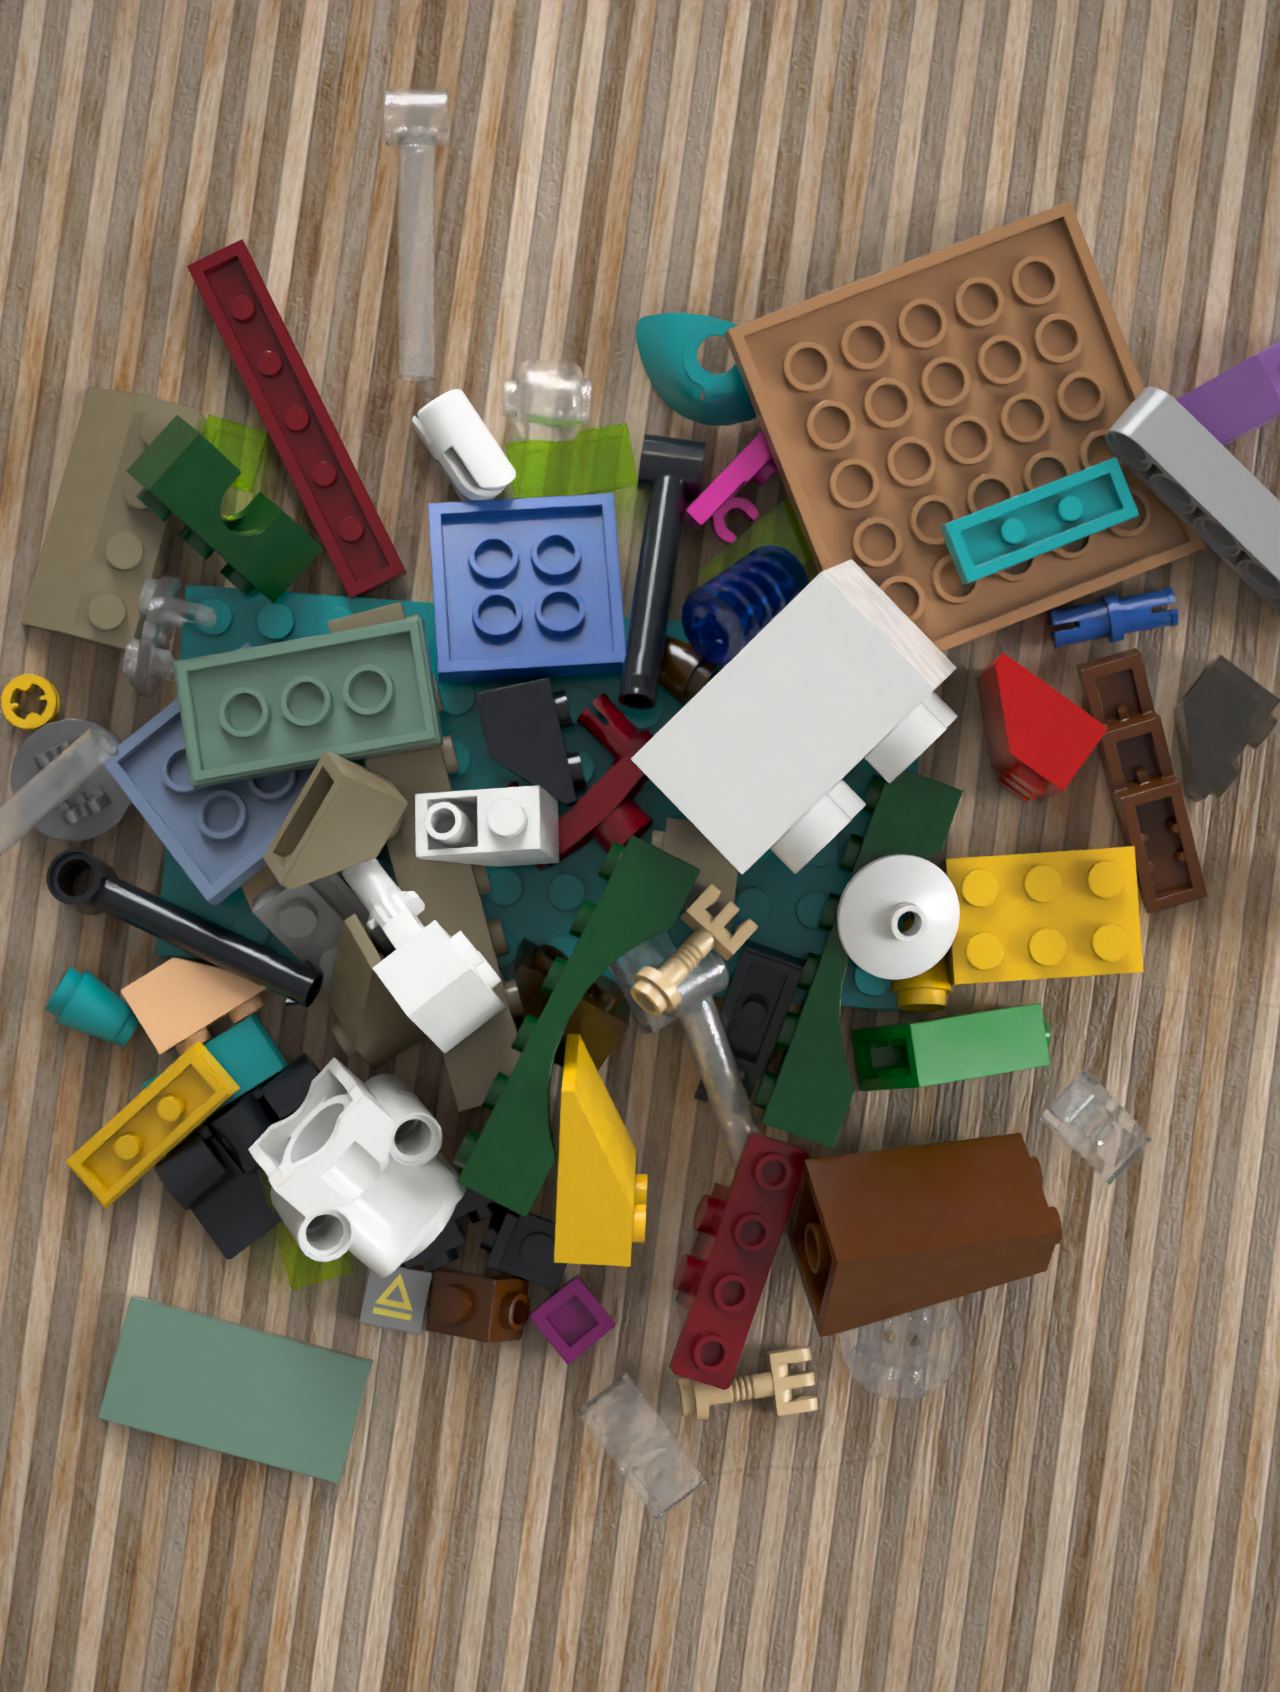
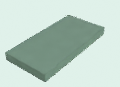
(293, 699)
(235, 1389)

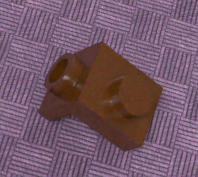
(477, 1305)

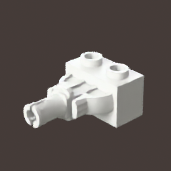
(432, 976)

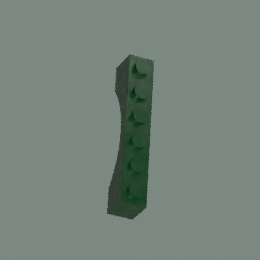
(813, 1080)
(517, 1142)

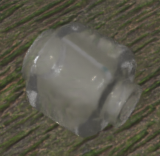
(548, 400)

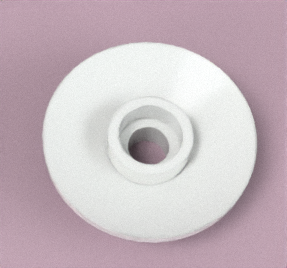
(875, 902)

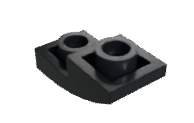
(443, 1248)

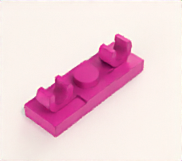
(719, 498)

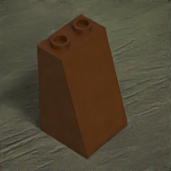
(918, 1227)

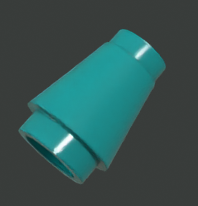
(92, 1008)

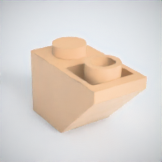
(188, 997)

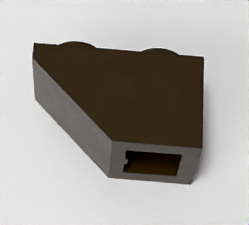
(599, 1016)

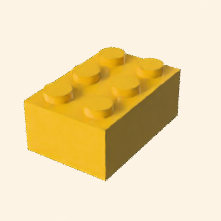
(1045, 915)

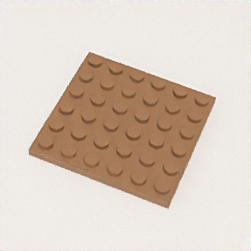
(948, 397)

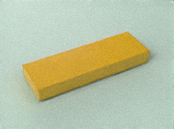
(152, 1124)

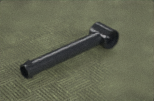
(670, 472)
(181, 928)

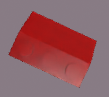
(1033, 731)

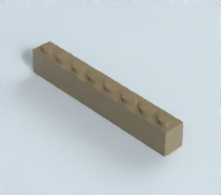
(450, 895)

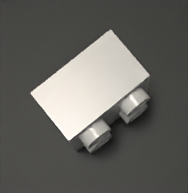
(793, 713)

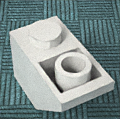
(488, 826)

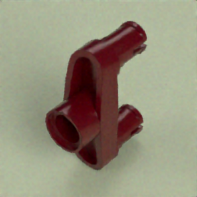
(608, 808)

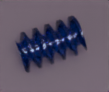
(741, 601)

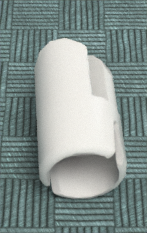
(463, 447)

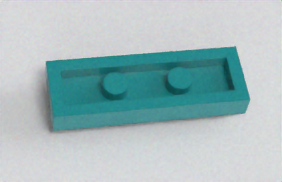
(1039, 521)

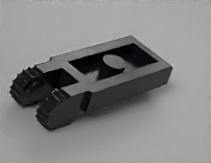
(756, 1009)

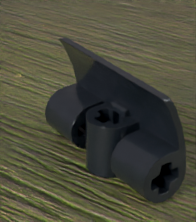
(218, 1173)

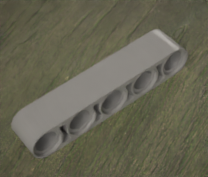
(1202, 487)

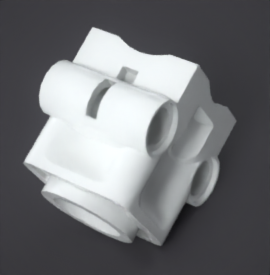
(359, 1171)

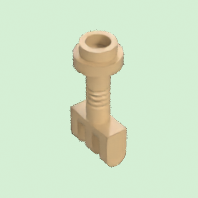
(656, 989)
(777, 1383)

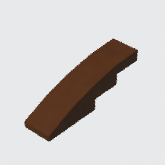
(1142, 780)

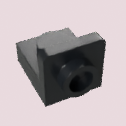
(524, 1248)

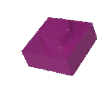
(572, 1319)

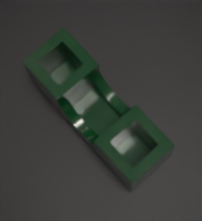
(189, 479)

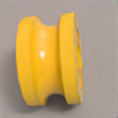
(28, 684)

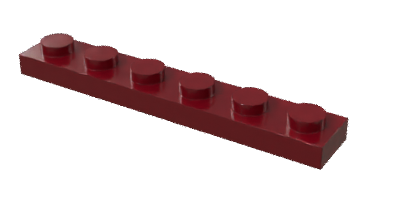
(297, 419)

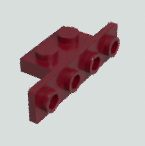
(733, 1258)

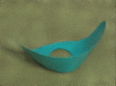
(669, 354)

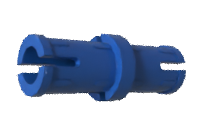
(1112, 617)

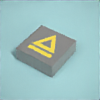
(397, 1300)

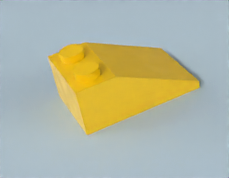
(597, 1188)

